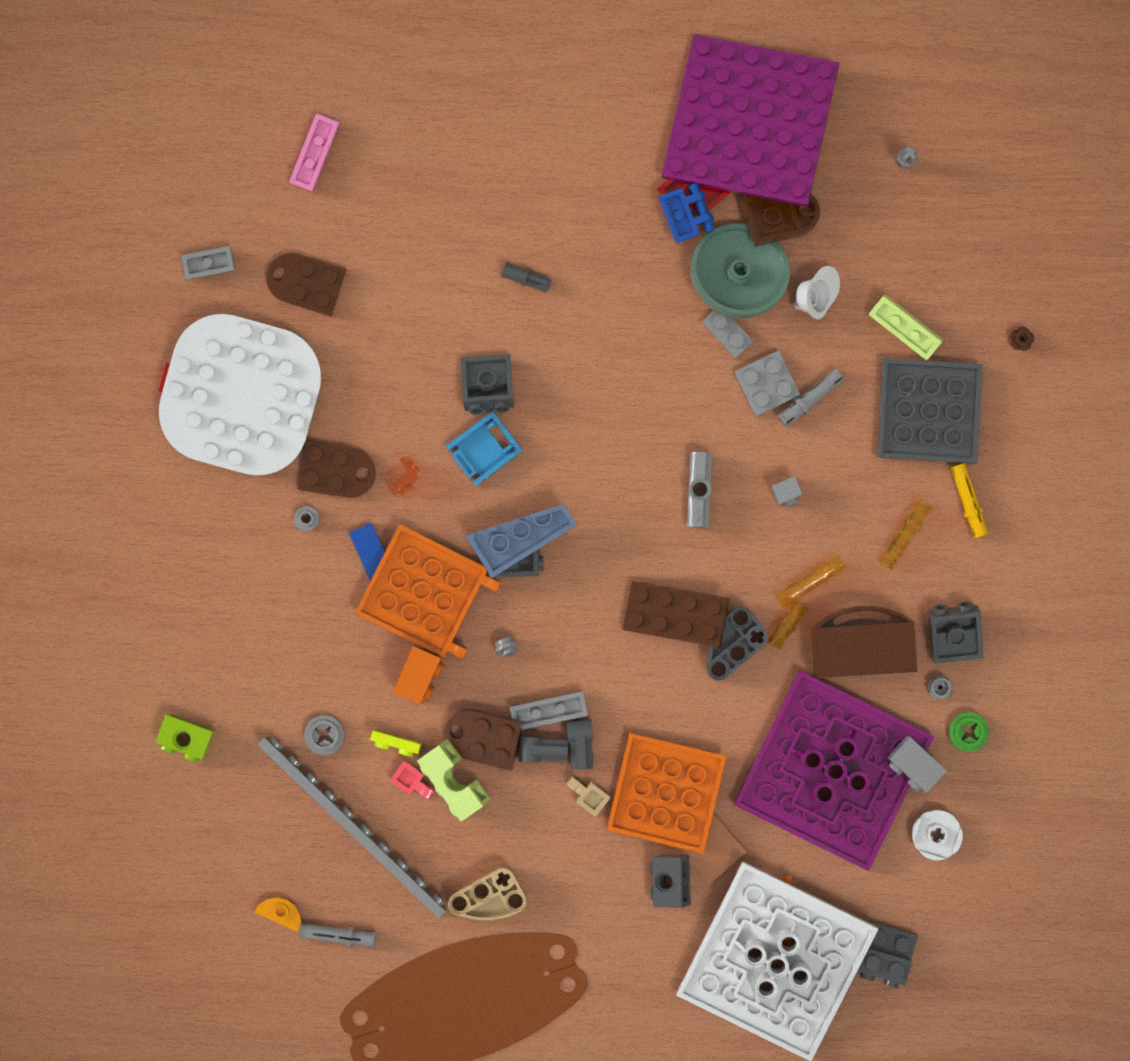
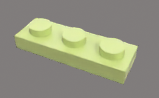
(905, 327)

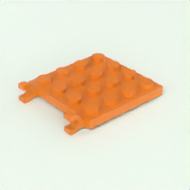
(423, 591)

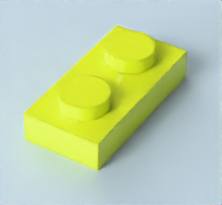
(384, 740)

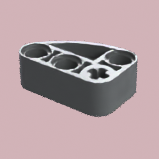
(734, 636)

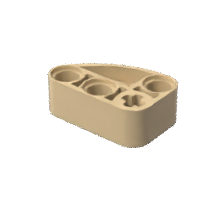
(495, 903)

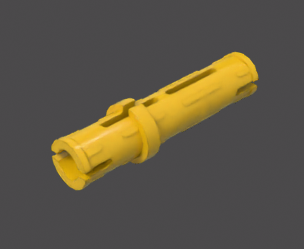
(971, 506)

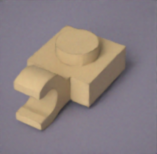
(590, 797)

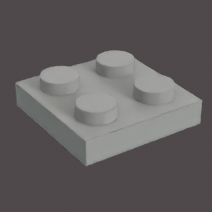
(767, 383)

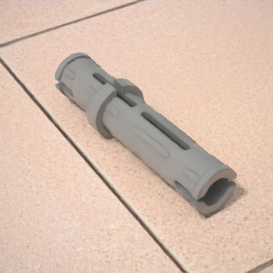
(810, 398)
(337, 935)

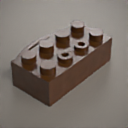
(864, 645)

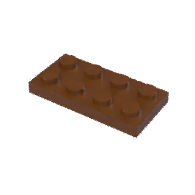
(676, 614)

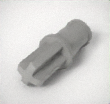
(907, 157)

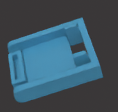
(480, 450)

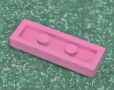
(314, 153)

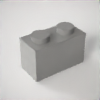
(916, 765)

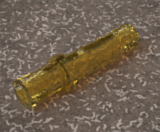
(908, 530)
(811, 581)

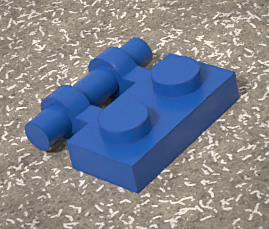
(680, 217)

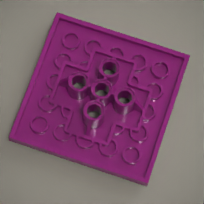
(786, 789)

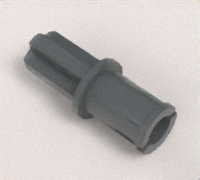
(526, 277)

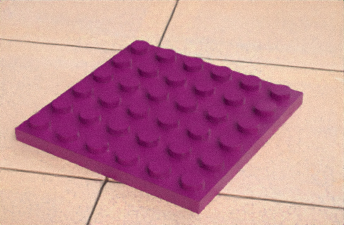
(750, 120)

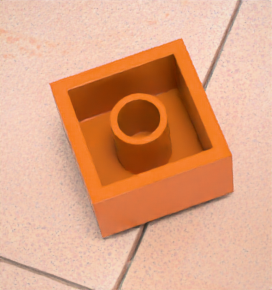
(418, 675)

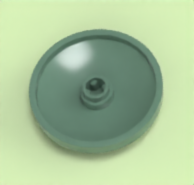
(736, 275)

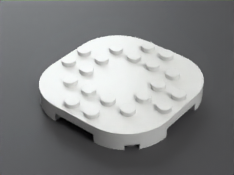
(239, 394)

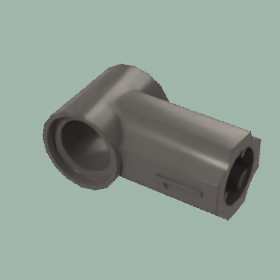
(580, 738)
(537, 749)

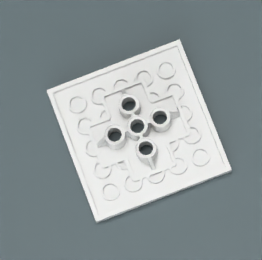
(760, 914)

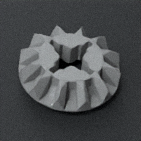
(312, 736)

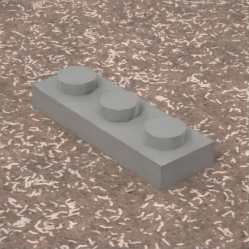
(550, 710)

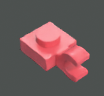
(410, 779)

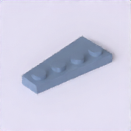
(515, 540)

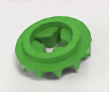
(980, 730)

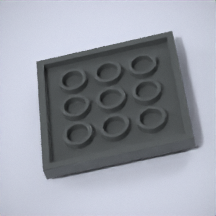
(929, 411)

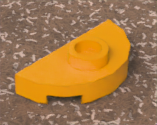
(281, 911)

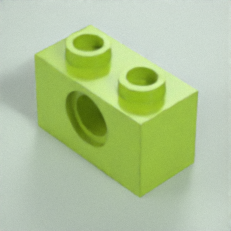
(169, 737)

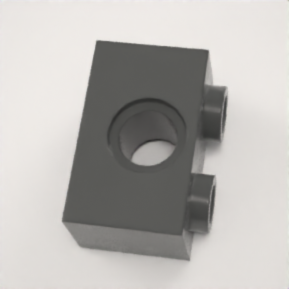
(679, 870)

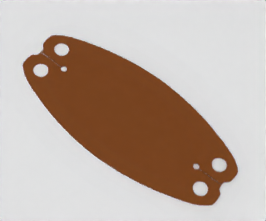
(465, 999)

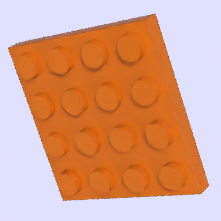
(666, 793)

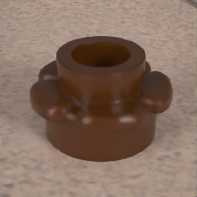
(1015, 339)

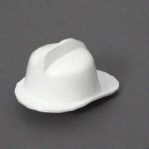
(818, 293)

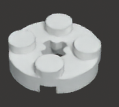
(943, 847)

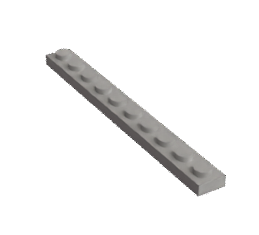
(361, 833)

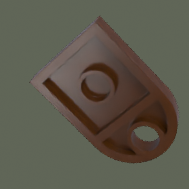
(777, 221)
(307, 284)
(333, 470)
(486, 737)

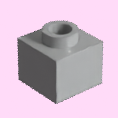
(786, 492)

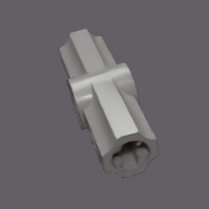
(699, 473)

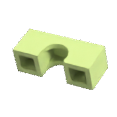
(461, 798)

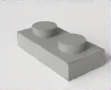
(208, 263)
(727, 333)

